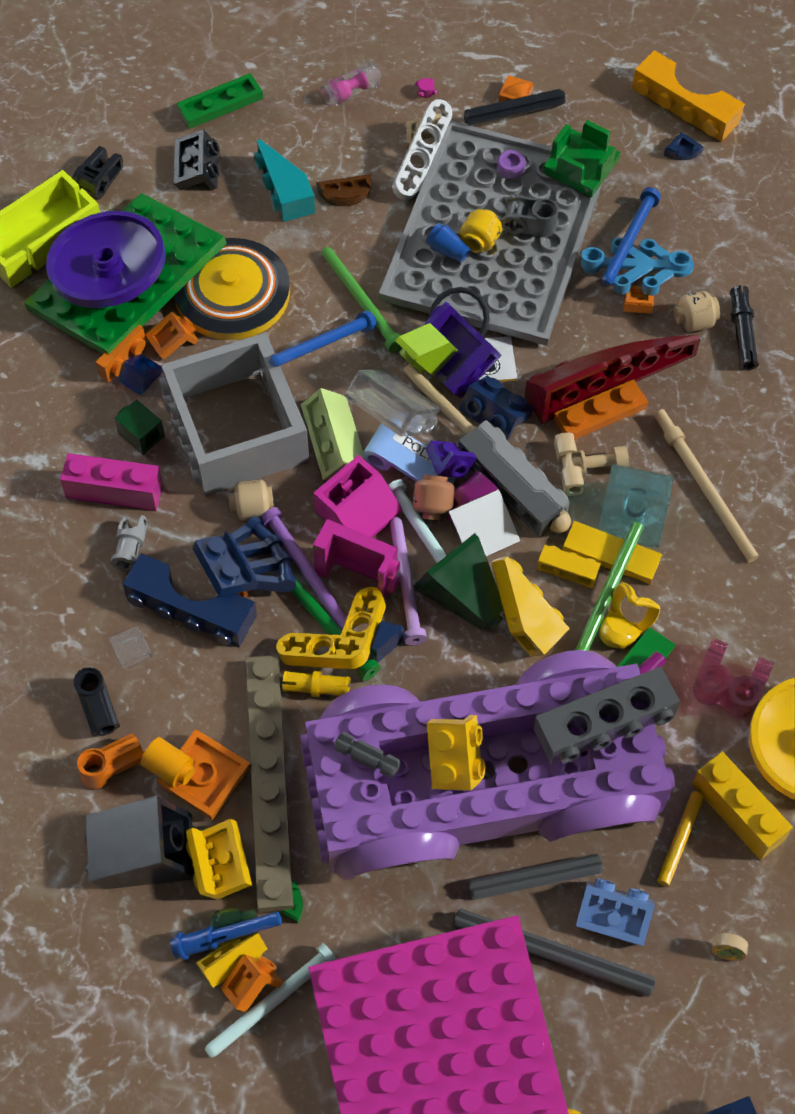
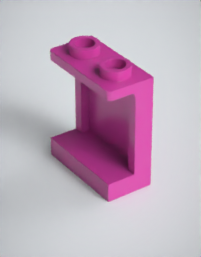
(357, 553)

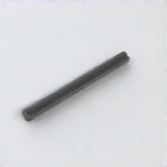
(572, 958)

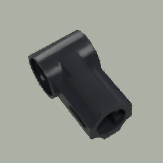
(96, 703)

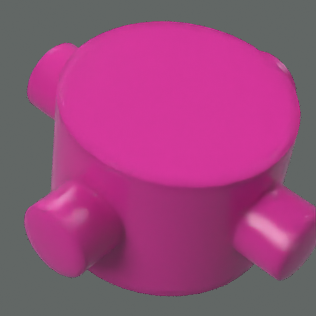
(426, 88)

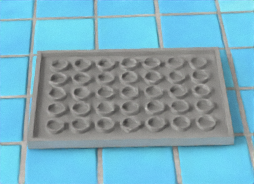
(522, 273)

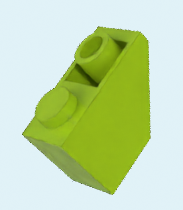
(426, 349)

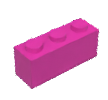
(111, 482)

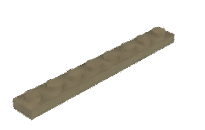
(269, 785)

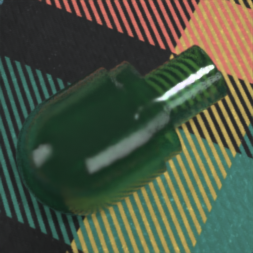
(231, 916)

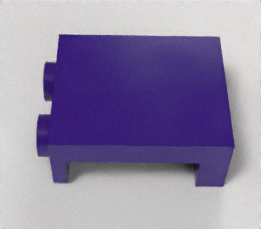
(474, 352)

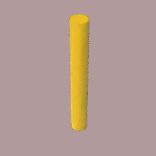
(680, 839)

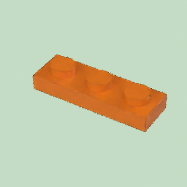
(601, 410)

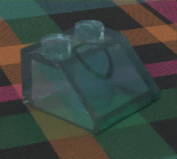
(636, 497)

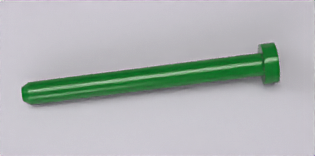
(368, 669)

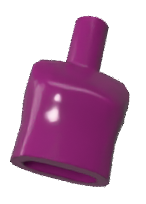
(471, 490)

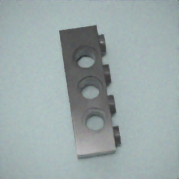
(649, 688)

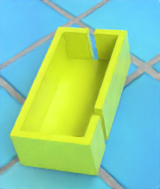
(36, 221)

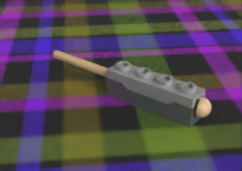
(520, 483)

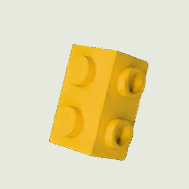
(455, 753)
(218, 859)

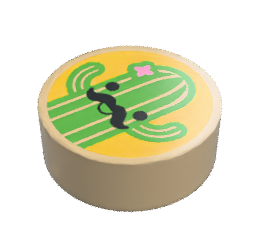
(729, 946)

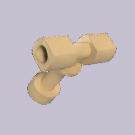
(576, 463)

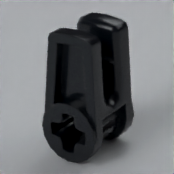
(98, 172)

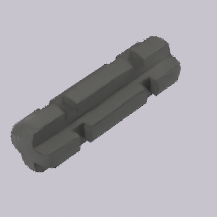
(367, 754)

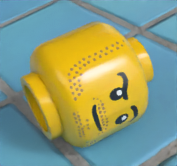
(481, 230)

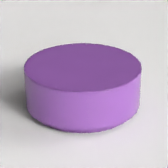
(511, 164)

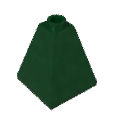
(465, 585)

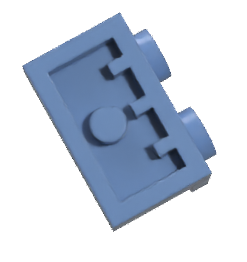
(615, 911)

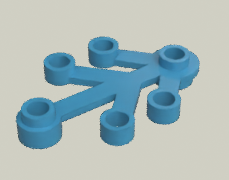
(639, 261)

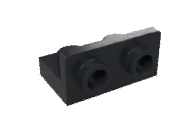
(196, 160)

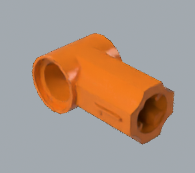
(112, 760)

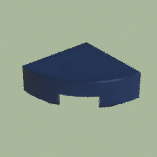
(683, 148)

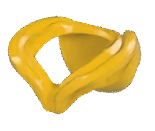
(617, 630)

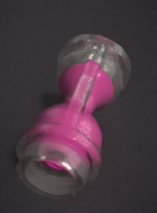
(342, 88)

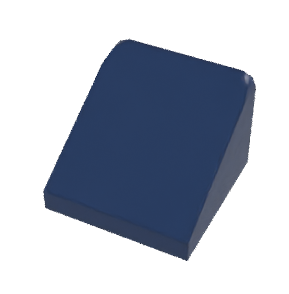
(386, 639)

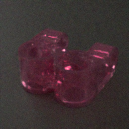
(728, 684)

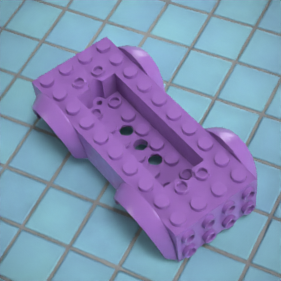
(402, 820)

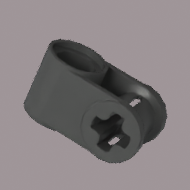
(533, 216)

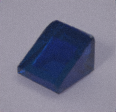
(139, 373)

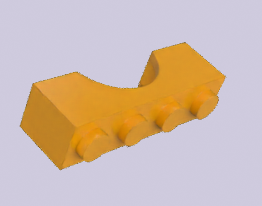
(712, 113)

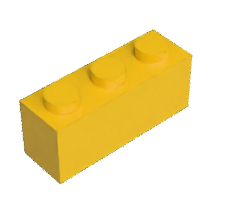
(741, 805)

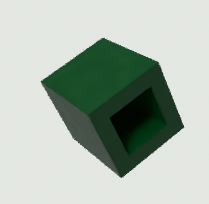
(139, 426)

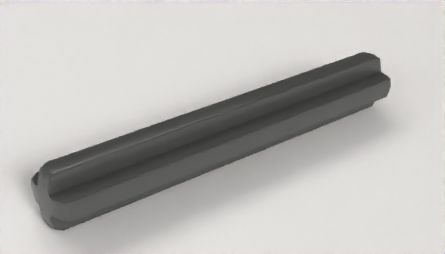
(535, 876)

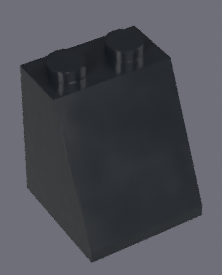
(138, 844)

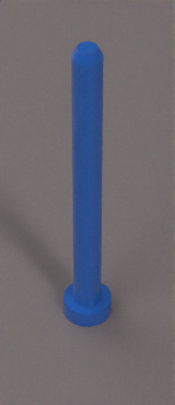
(649, 198)
(364, 321)

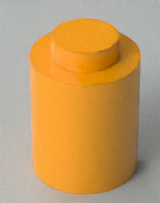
(168, 762)

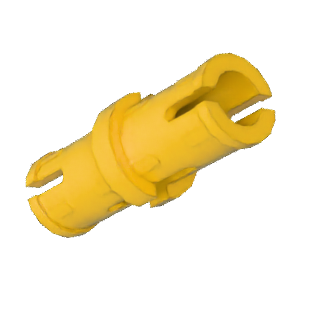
(315, 683)

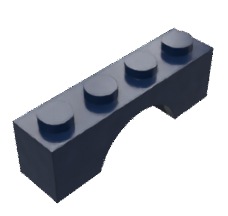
(223, 617)

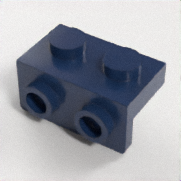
(496, 404)

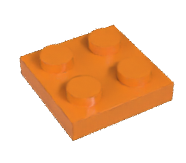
(215, 775)

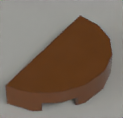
(345, 190)

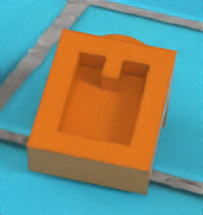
(171, 334)
(248, 980)

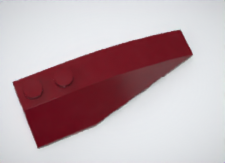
(604, 370)

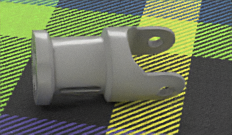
(129, 542)

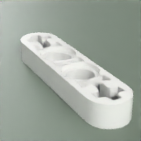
(424, 150)

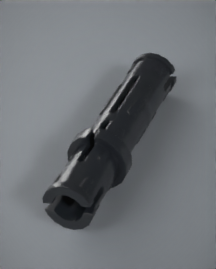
(742, 318)

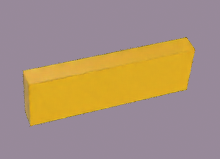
(604, 548)

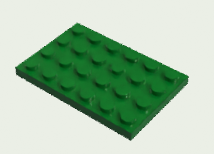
(188, 250)

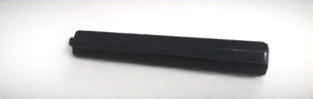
(514, 107)

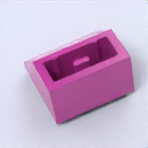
(357, 499)

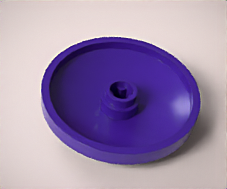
(106, 259)

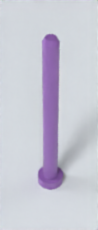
(272, 519)

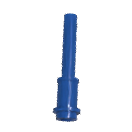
(208, 938)

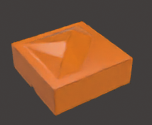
(515, 88)
(637, 301)

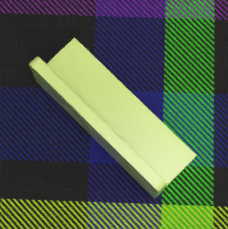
(331, 431)

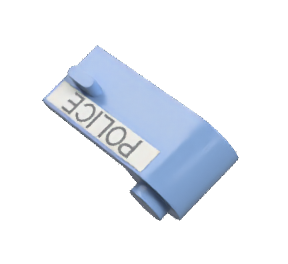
(402, 453)

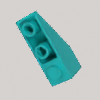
(287, 183)

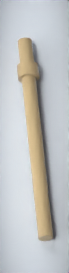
(675, 438)

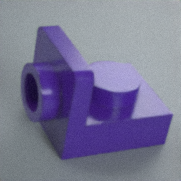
(449, 459)

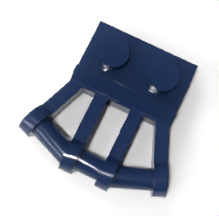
(227, 562)

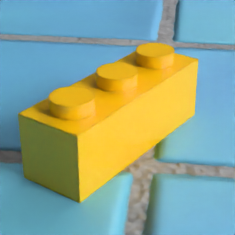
(568, 566)
(221, 961)

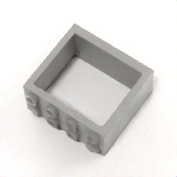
(250, 458)

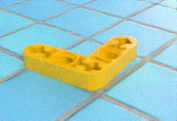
(346, 650)

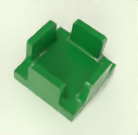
(582, 158)

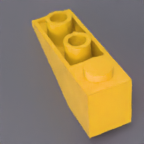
(527, 613)

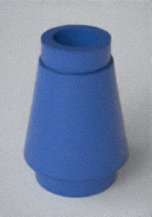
(447, 242)

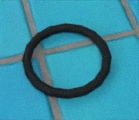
(471, 292)

